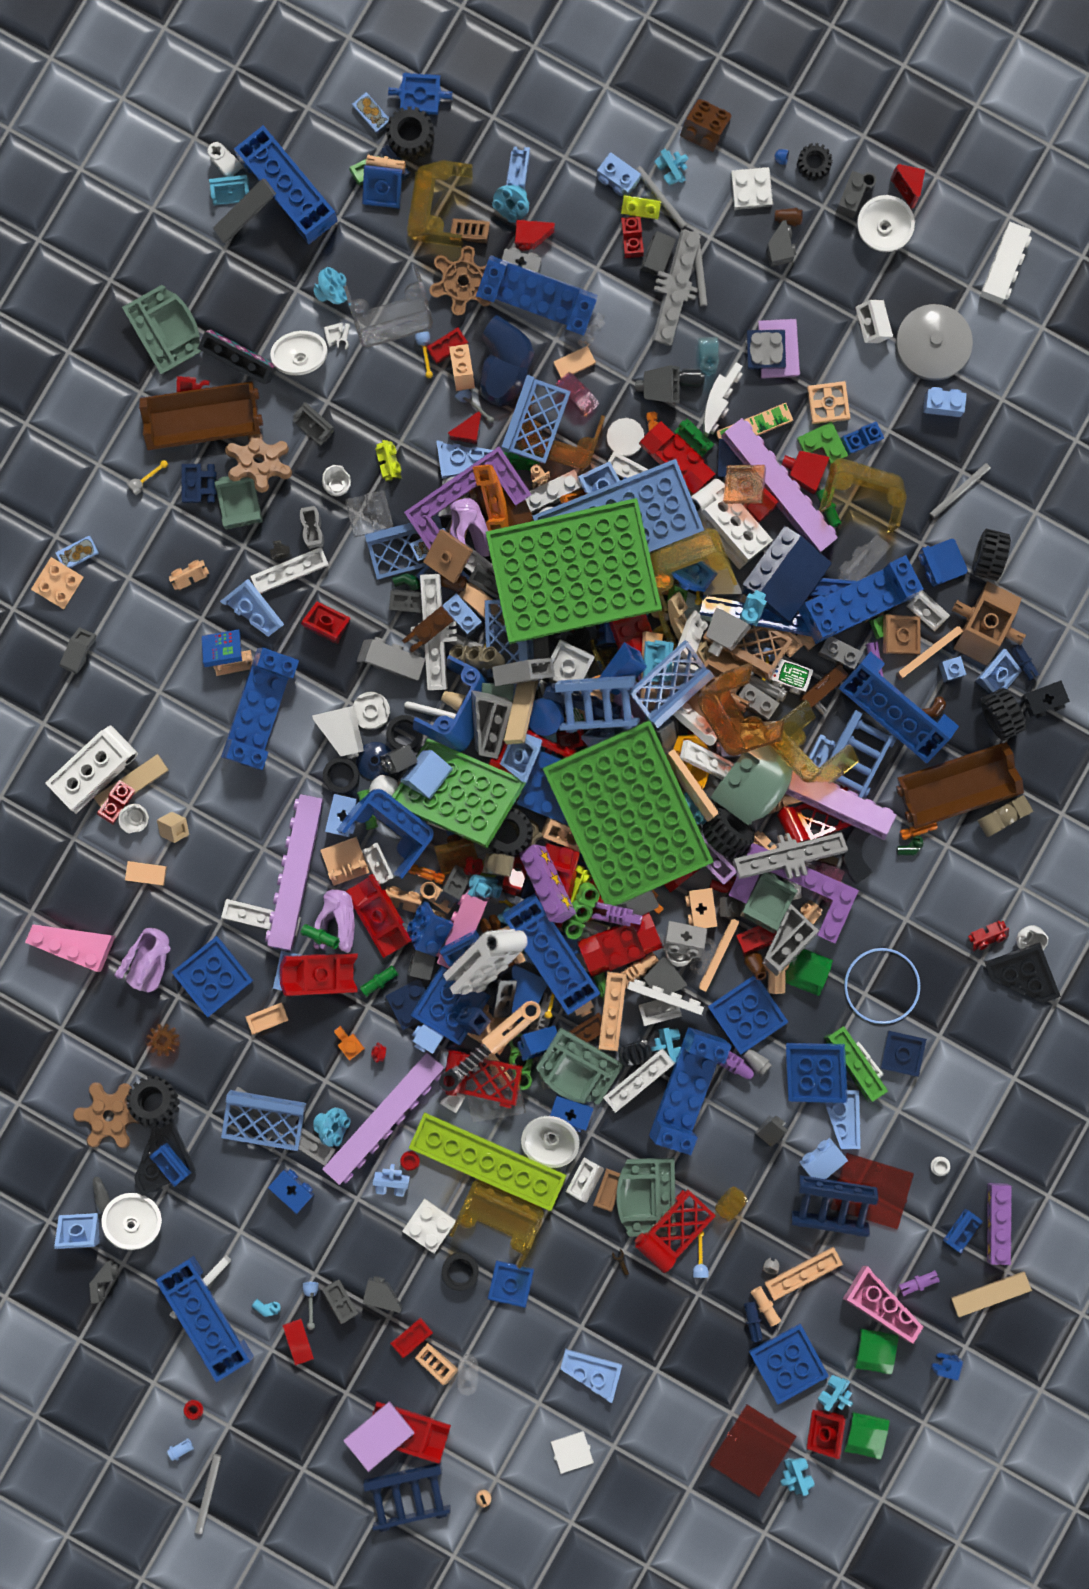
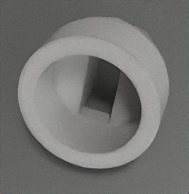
(771, 1267)

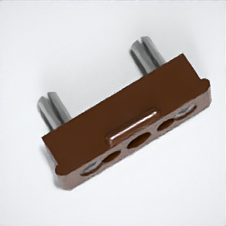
(824, 686)

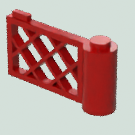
(796, 824)
(454, 1059)
(656, 1249)

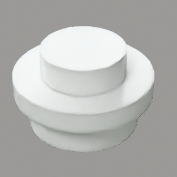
(940, 1166)

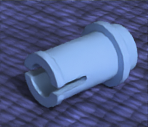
(180, 1449)

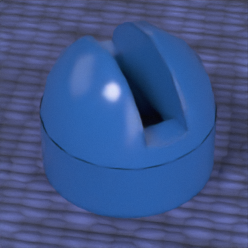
(781, 156)

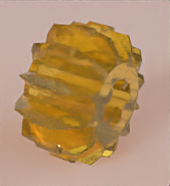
(731, 1203)

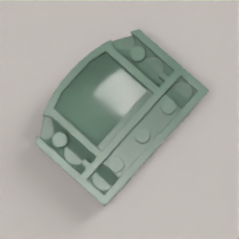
(164, 327)
(754, 785)
(577, 1068)
(646, 1194)

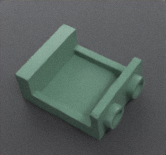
(238, 502)
(769, 902)

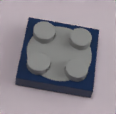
(766, 349)

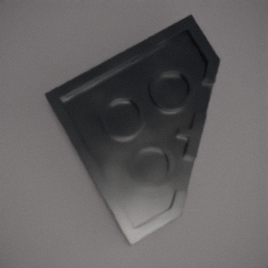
(1025, 973)
(148, 1175)

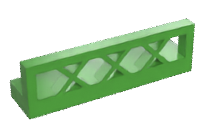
(858, 1066)

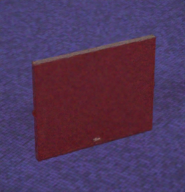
(892, 1187)
(752, 1450)

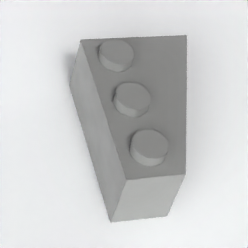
(391, 658)
(489, 722)
(789, 941)

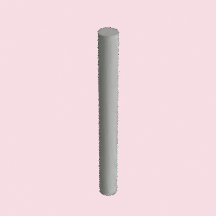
(660, 197)
(700, 275)
(960, 490)
(207, 1494)

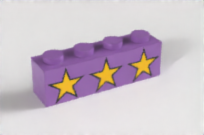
(547, 883)
(999, 1224)

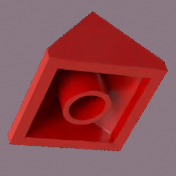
(908, 182)
(326, 622)
(826, 1433)

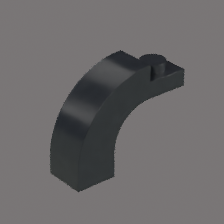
(853, 859)

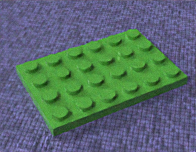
(469, 800)

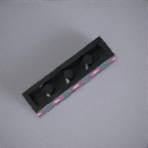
(237, 356)

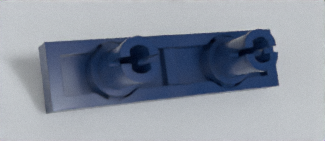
(578, 702)

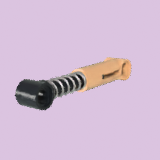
(492, 1044)

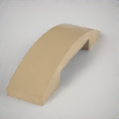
(676, 611)

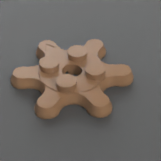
(451, 273)
(258, 471)
(94, 1115)

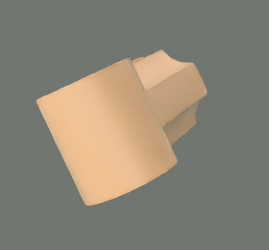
(443, 906)
(776, 984)

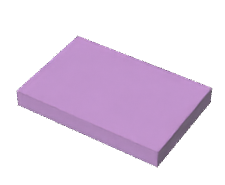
(791, 343)
(378, 1436)

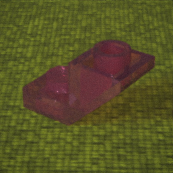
(579, 395)

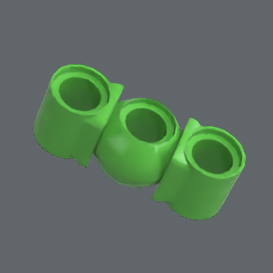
(581, 902)
(526, 1070)

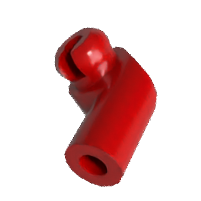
(719, 886)

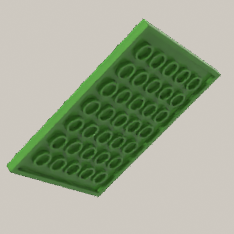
(573, 571)
(628, 814)

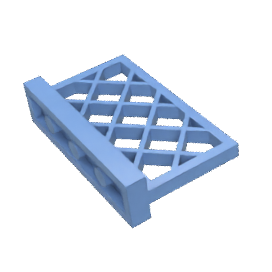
(519, 415)
(390, 534)
(525, 648)
(678, 694)
(263, 1103)

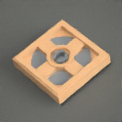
(828, 402)

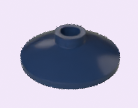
(364, 763)

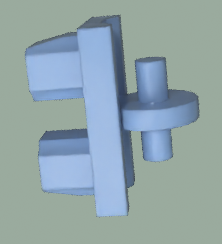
(391, 1178)

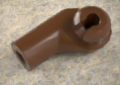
(938, 706)

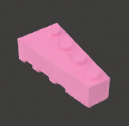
(464, 920)
(73, 945)
(876, 1301)

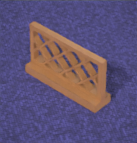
(759, 666)

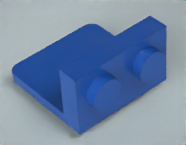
(942, 562)
(695, 577)
(428, 930)

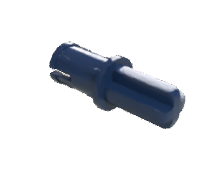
(387, 151)
(1025, 662)
(753, 1321)

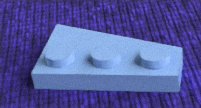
(251, 605)
(846, 1120)

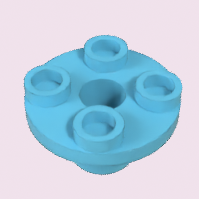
(511, 202)
(330, 286)
(331, 1126)

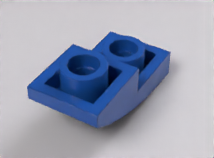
(862, 438)

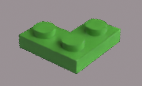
(825, 438)

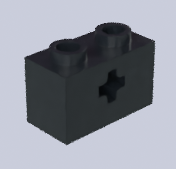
(1056, 694)

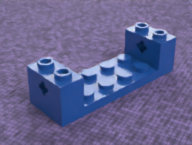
(293, 190)
(537, 294)
(861, 600)
(258, 708)
(896, 711)
(552, 954)
(687, 1090)
(203, 1319)

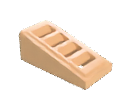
(440, 1358)

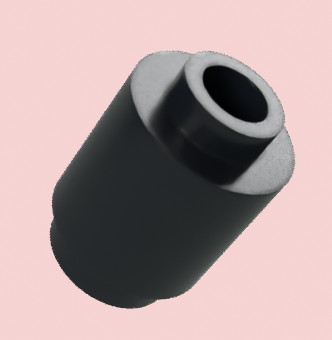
(691, 378)

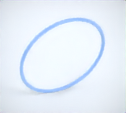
(918, 986)

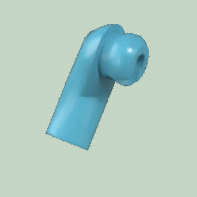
(266, 1309)

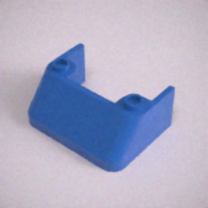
(455, 732)
(412, 829)

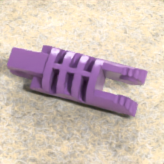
(617, 915)
(737, 1066)

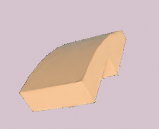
(475, 599)

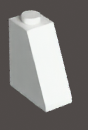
(341, 730)

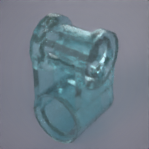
(708, 352)

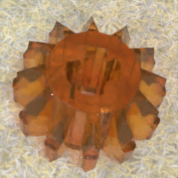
(168, 1044)

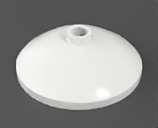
(893, 214)
(299, 353)
(549, 1149)
(134, 1210)

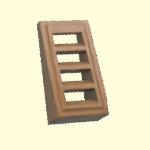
(472, 223)

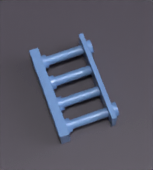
(605, 685)
(846, 738)

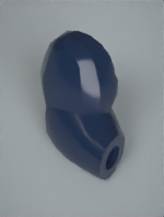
(506, 365)

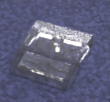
(369, 513)

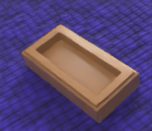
(607, 1191)

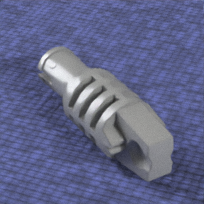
(541, 1022)

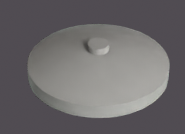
(934, 342)

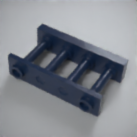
(838, 1190)
(411, 1476)

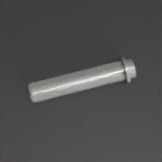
(779, 694)

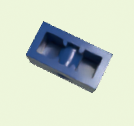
(582, 1112)
(280, 1189)

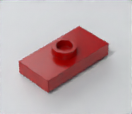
(440, 349)
(411, 1337)

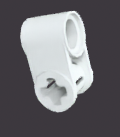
(225, 161)

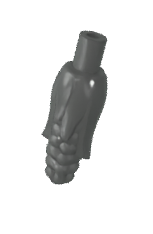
(101, 1195)

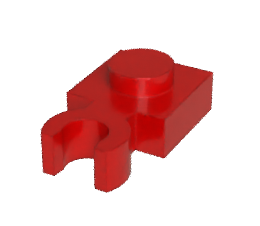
(189, 383)

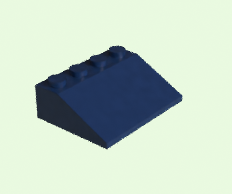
(787, 574)

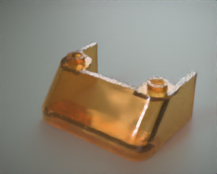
(562, 453)
(726, 720)

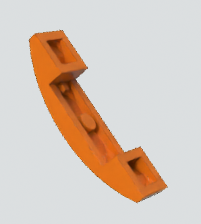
(493, 496)

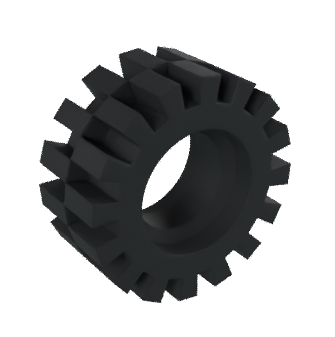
(814, 173)

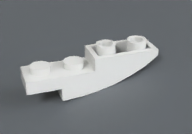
(716, 405)

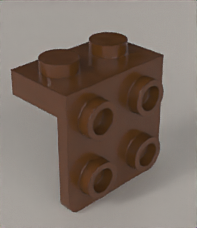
(705, 124)

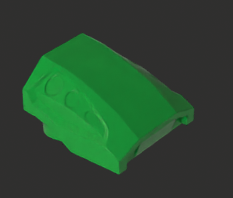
(808, 971)
(876, 1351)
(867, 1435)

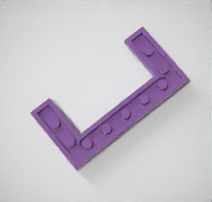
(423, 511)
(840, 894)

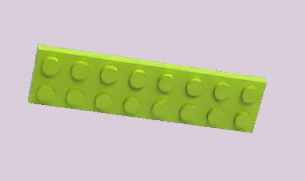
(487, 1161)

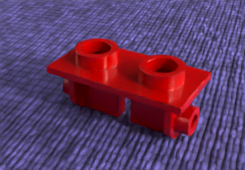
(981, 939)

